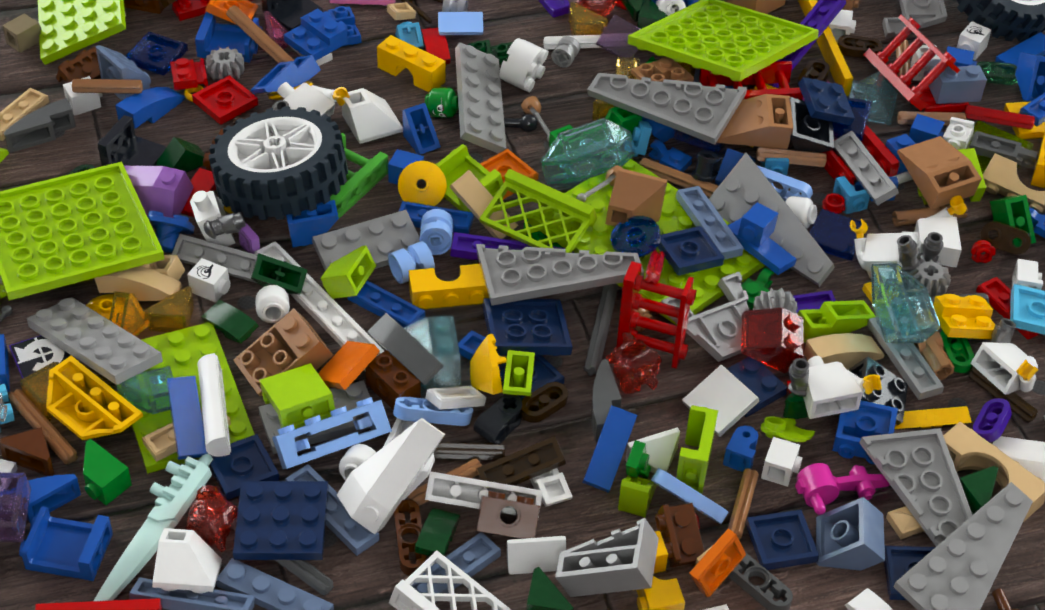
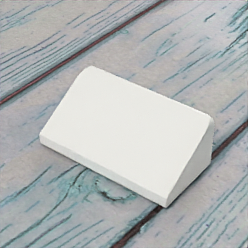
(530, 553)

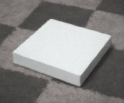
(722, 393)

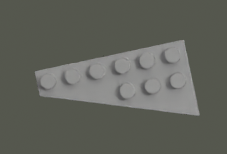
(674, 103)
(745, 188)
(923, 478)

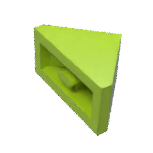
(636, 495)

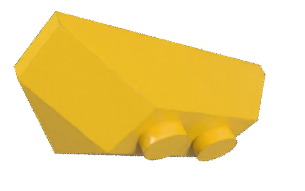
(87, 402)

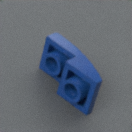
(346, 15)

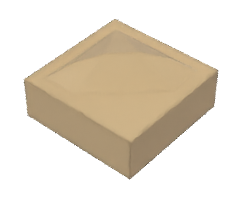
(401, 11)
(903, 522)

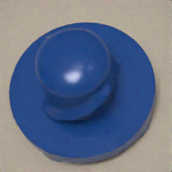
(169, 229)

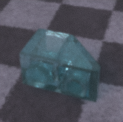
(148, 390)

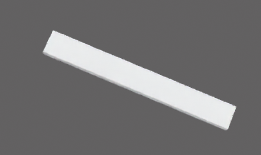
(321, 305)

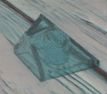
(880, 92)

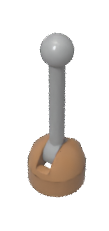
(535, 110)
(610, 179)

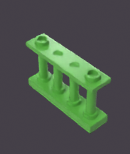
(359, 182)

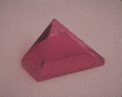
(274, 29)

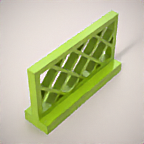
(544, 196)

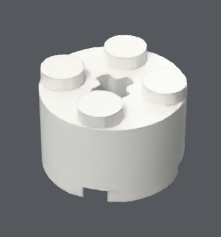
(523, 64)

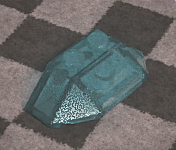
(587, 152)
(902, 305)
(439, 337)

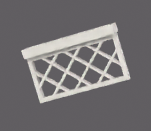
(407, 598)

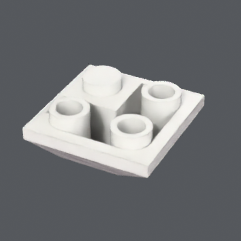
(369, 116)
(185, 562)

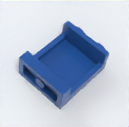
(216, 35)
(66, 545)

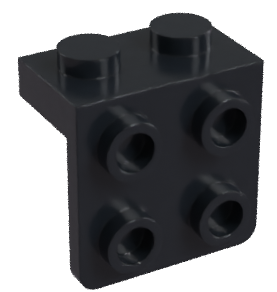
(289, 11)
(123, 146)

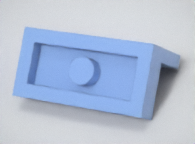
(460, 23)

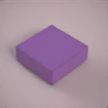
(249, 239)

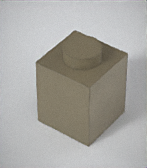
(22, 32)

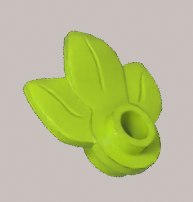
(785, 429)

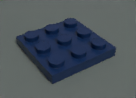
(528, 326)
(281, 520)

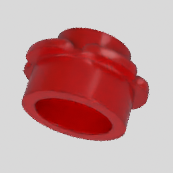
(834, 203)
(982, 246)

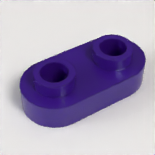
(993, 419)

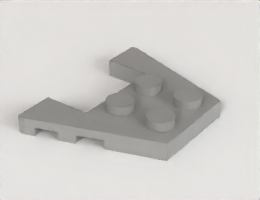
(922, 11)
(721, 327)

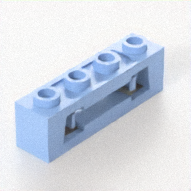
(374, 417)

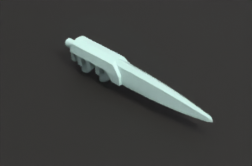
(168, 511)

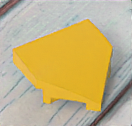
(485, 368)

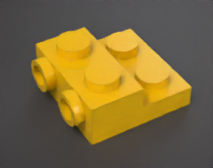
(964, 316)

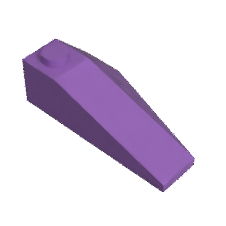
(160, 188)

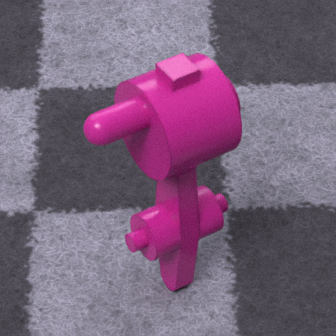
(822, 488)

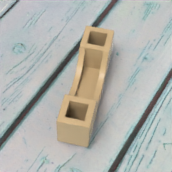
(1003, 179)
(974, 452)

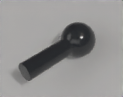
(527, 122)

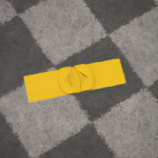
(935, 417)

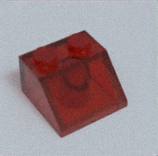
(773, 337)

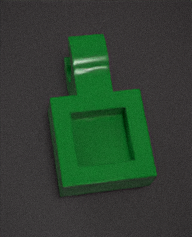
(754, 288)
(638, 461)

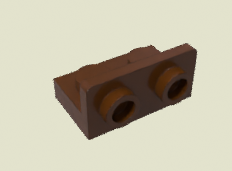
(80, 67)
(680, 533)

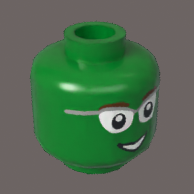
(442, 102)

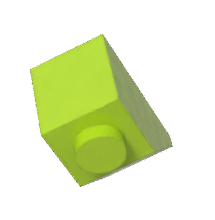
(348, 274)
(519, 373)

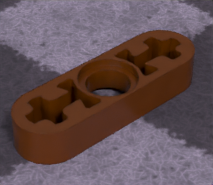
(403, 528)

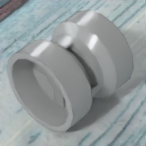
(455, 6)
(565, 51)

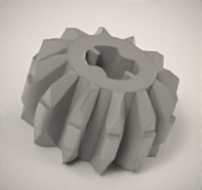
(224, 63)
(932, 276)
(775, 299)

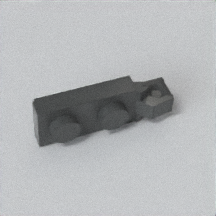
(989, 144)

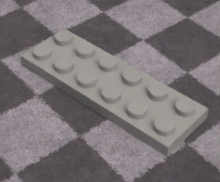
(480, 98)
(94, 340)

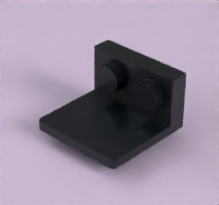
(893, 388)

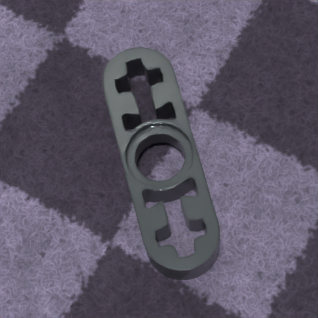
(762, 593)

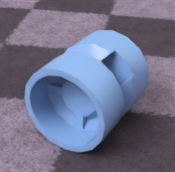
(437, 231)
(416, 257)

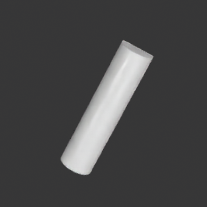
(213, 406)
(468, 491)

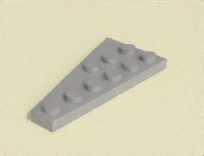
(547, 271)
(968, 560)

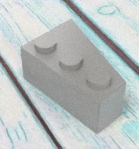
(611, 564)

